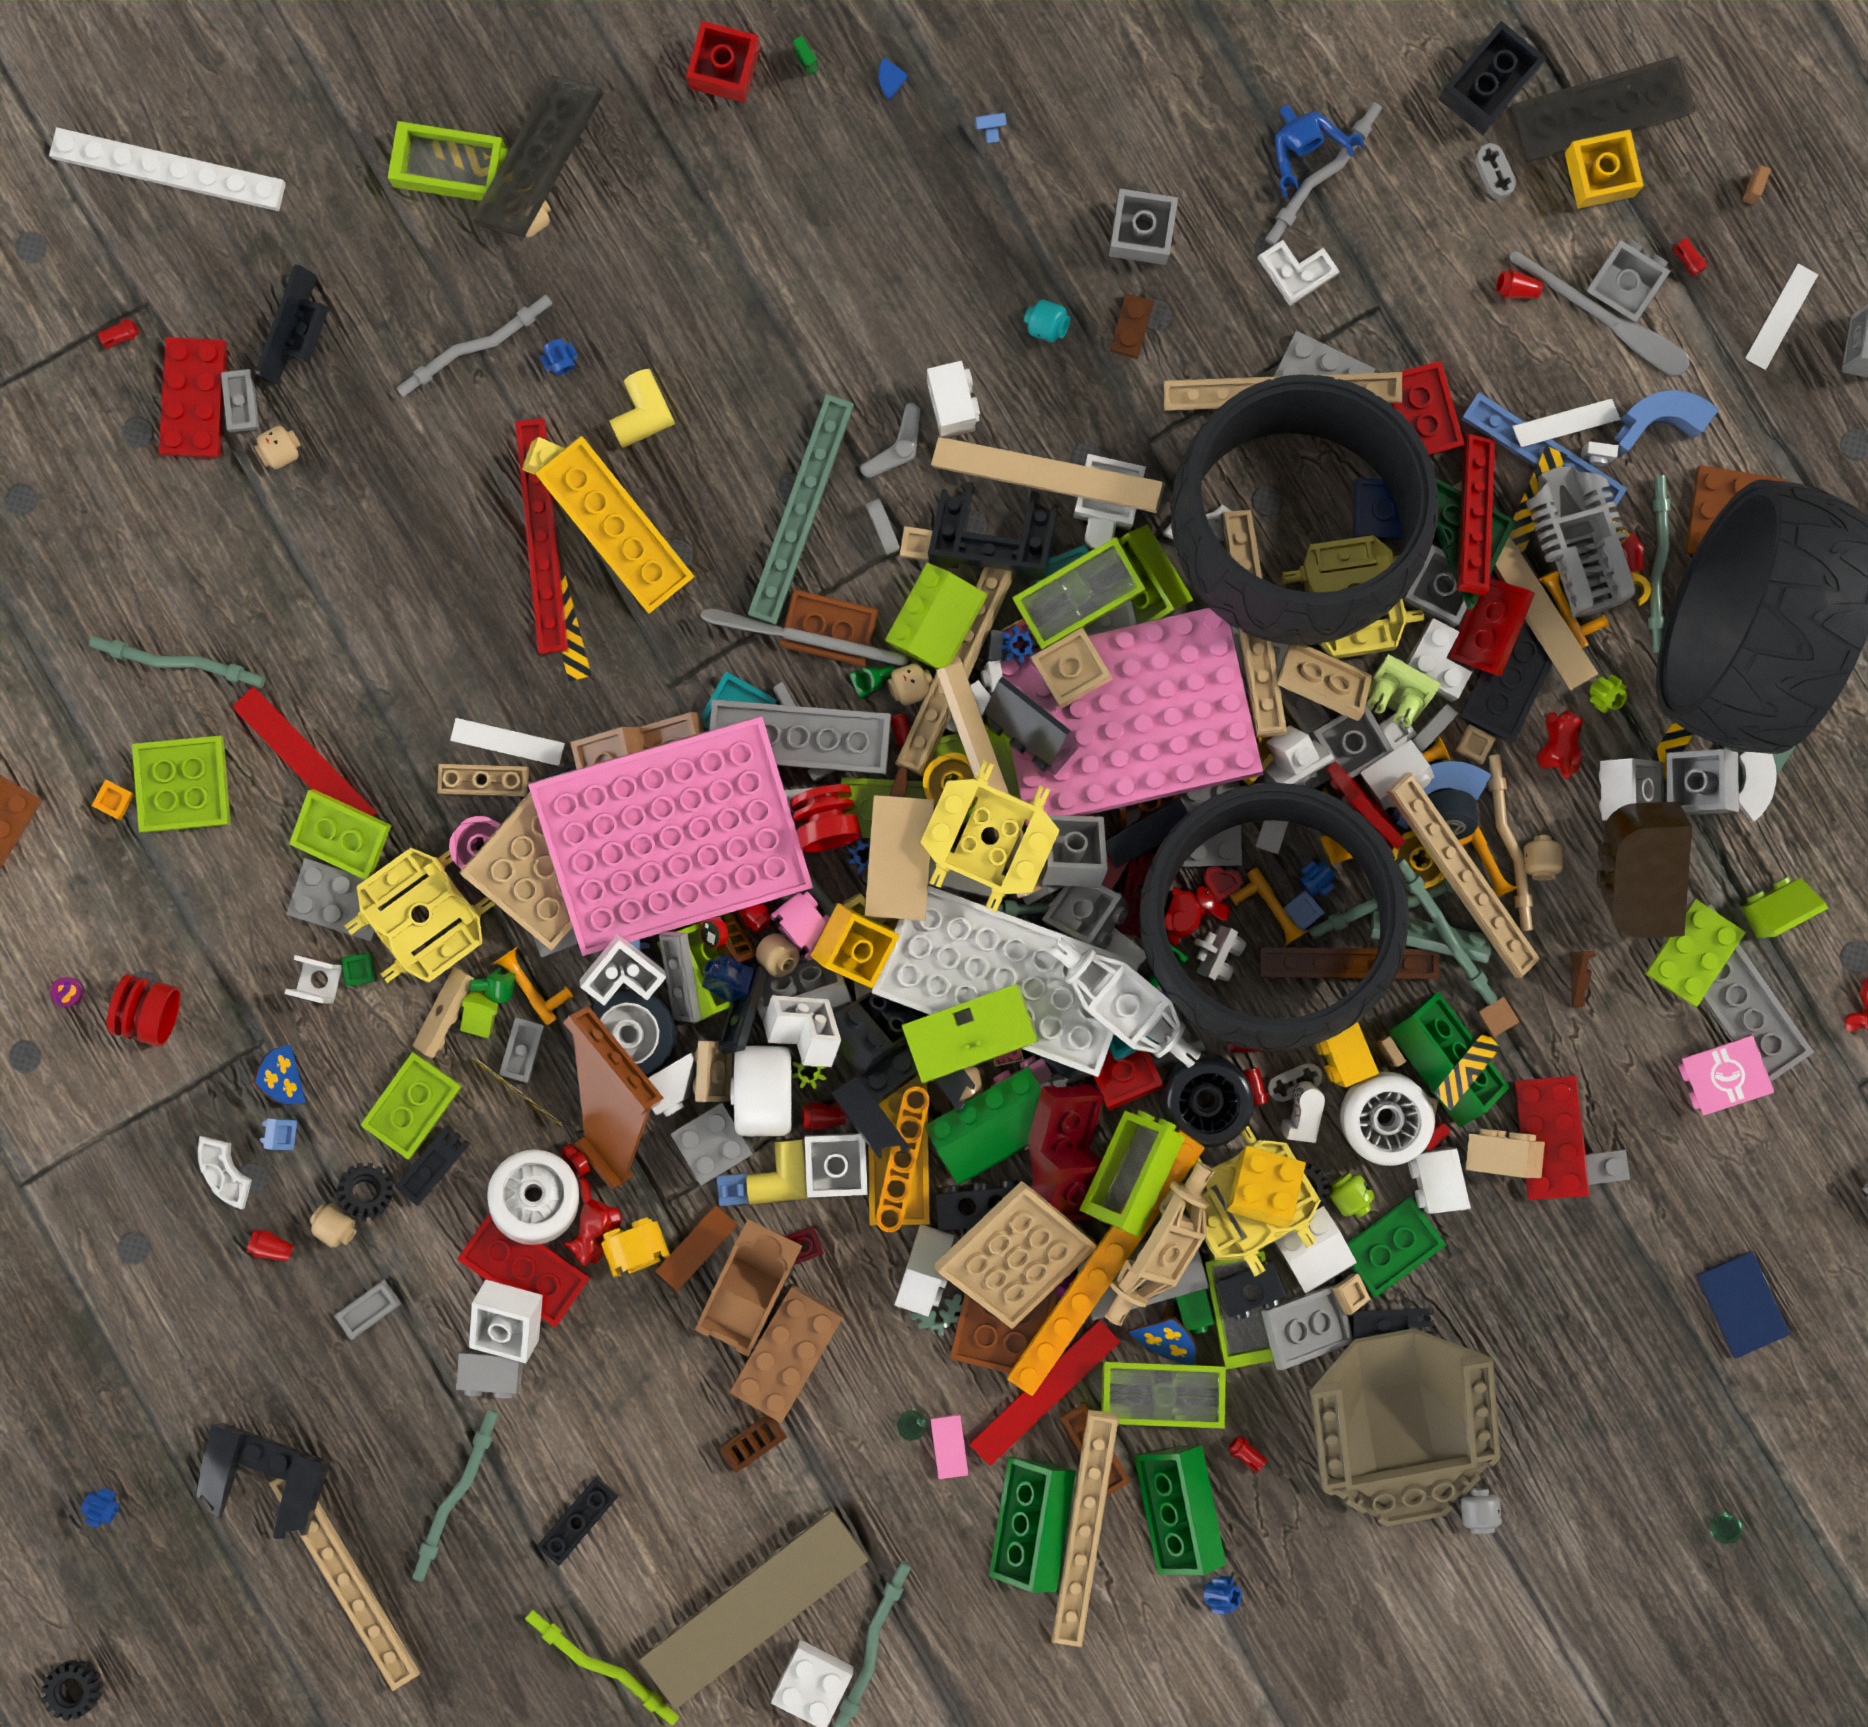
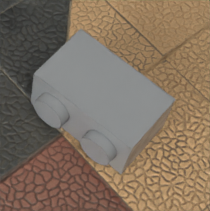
(488, 1373)

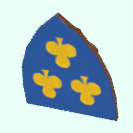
(279, 1077)
(1167, 1338)

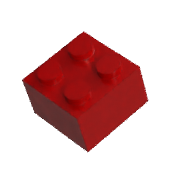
(723, 61)

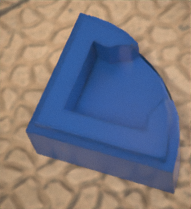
(890, 78)

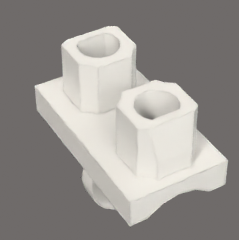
(1215, 950)

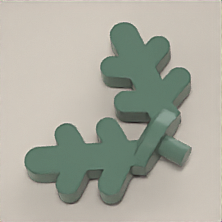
(953, 1307)

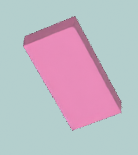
(949, 1446)

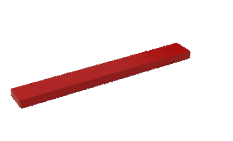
(542, 547)

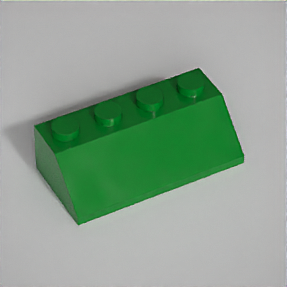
(1434, 1045)
(988, 1127)
(1180, 1510)
(1032, 1524)

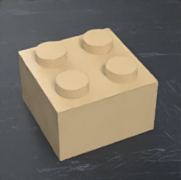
(1510, 1156)

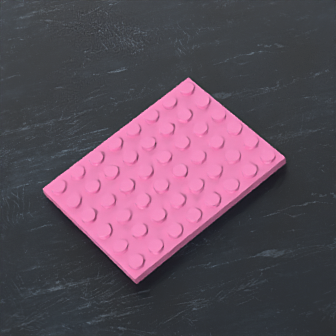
(1157, 729)
(671, 835)

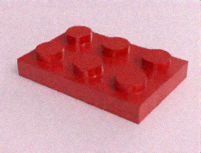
(1430, 408)
(1492, 628)
(1361, 801)
(1127, 1078)

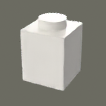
(1293, 750)

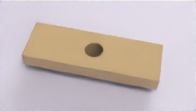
(501, 780)
(443, 1013)

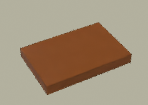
(831, 619)

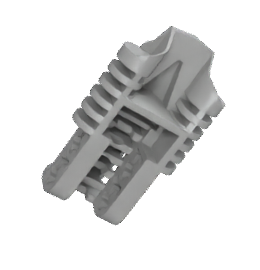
(1582, 538)

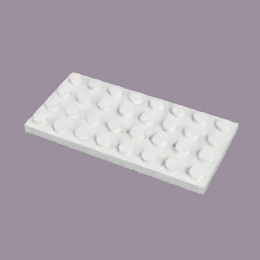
(974, 952)

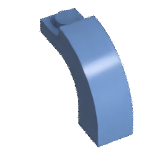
(1674, 407)
(1450, 776)

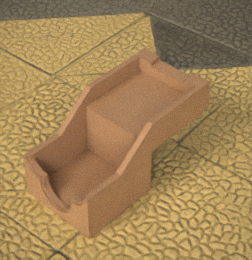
(633, 739)
(748, 1287)

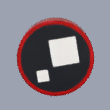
(714, 932)

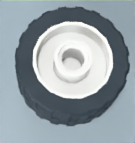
(640, 1027)

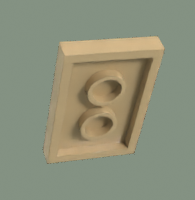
(1325, 680)

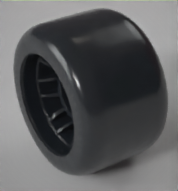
(1225, 1113)

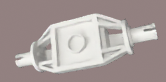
(1125, 1003)

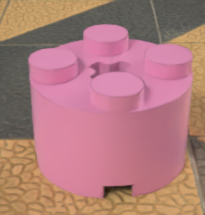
(469, 836)
(801, 922)

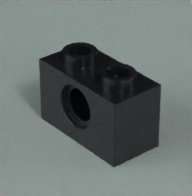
(1231, 1291)

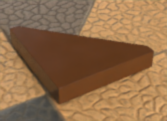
(1580, 976)

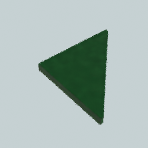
(1448, 532)

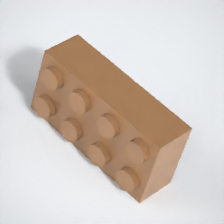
(787, 1353)

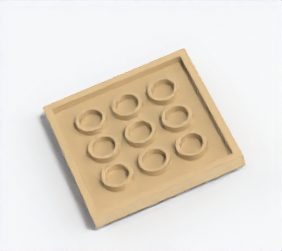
(520, 875)
(1016, 1255)

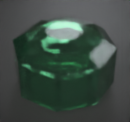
(911, 1425)
(1725, 1528)

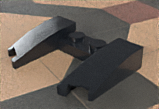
(954, 546)
(861, 1096)
(301, 1471)

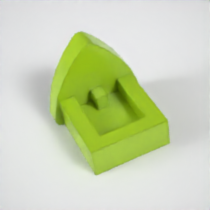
(478, 1014)

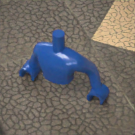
(1303, 136)

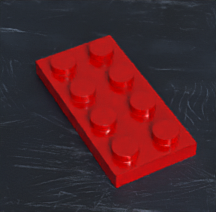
(192, 397)
(1553, 1114)
(526, 1268)

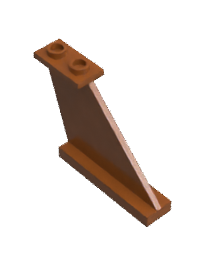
(612, 1097)

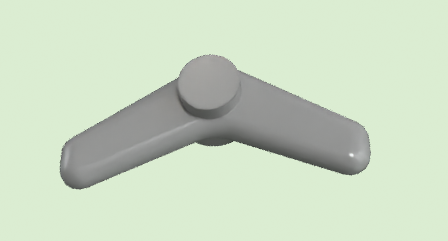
(904, 448)

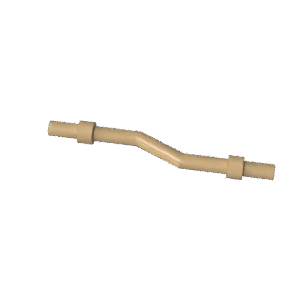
(1497, 785)

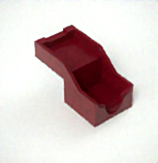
(1061, 1146)

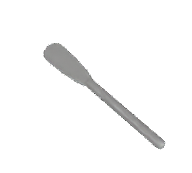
(1647, 343)
(745, 623)

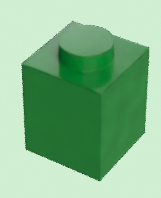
(1194, 1311)

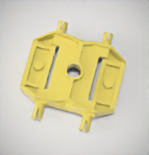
(1344, 565)
(987, 861)
(401, 932)
(1221, 1234)

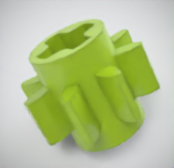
(1608, 693)
(806, 1078)

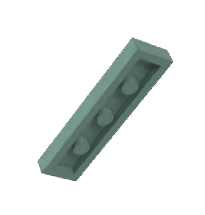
(1427, 937)

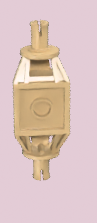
(1168, 1248)

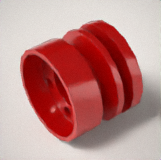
(825, 816)
(143, 1010)

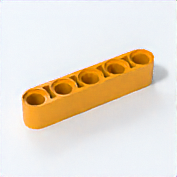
(896, 1172)

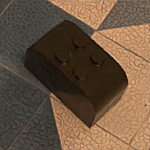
(1646, 868)

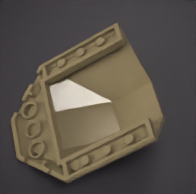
(1405, 1425)

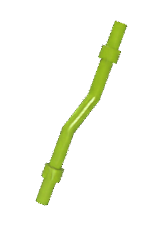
(651, 1700)

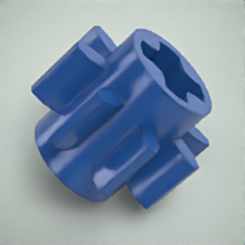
(559, 357)
(1017, 636)
(862, 847)
(1317, 878)
(100, 1507)
(1222, 1595)

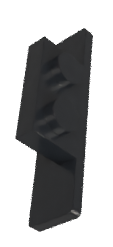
(294, 326)

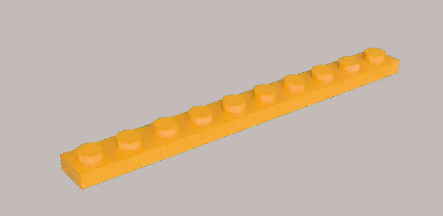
(1090, 1286)

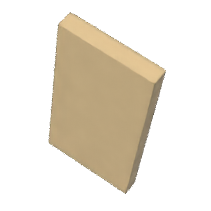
(897, 859)

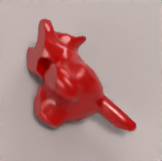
(1562, 746)
(595, 1220)

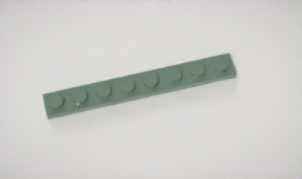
(801, 509)

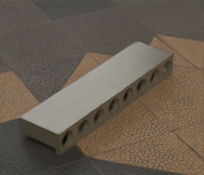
(753, 1608)

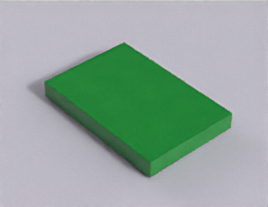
(1393, 1246)

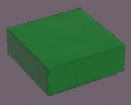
(805, 55)
(358, 969)

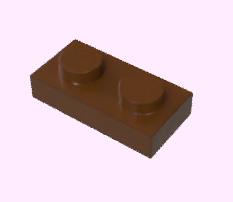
(1131, 326)

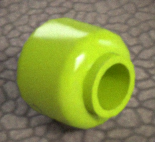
(1351, 1195)

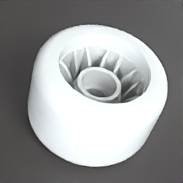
(762, 1091)
(1403, 1135)
(539, 1220)

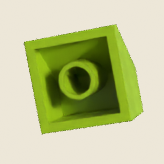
(1782, 908)

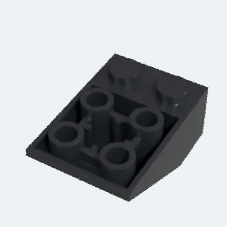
(872, 1030)

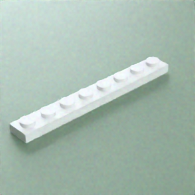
(167, 169)

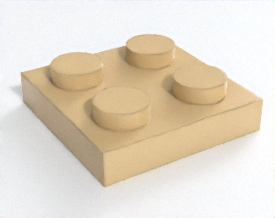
(1071, 668)
(712, 1073)

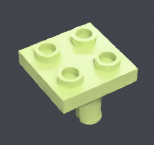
(1401, 690)

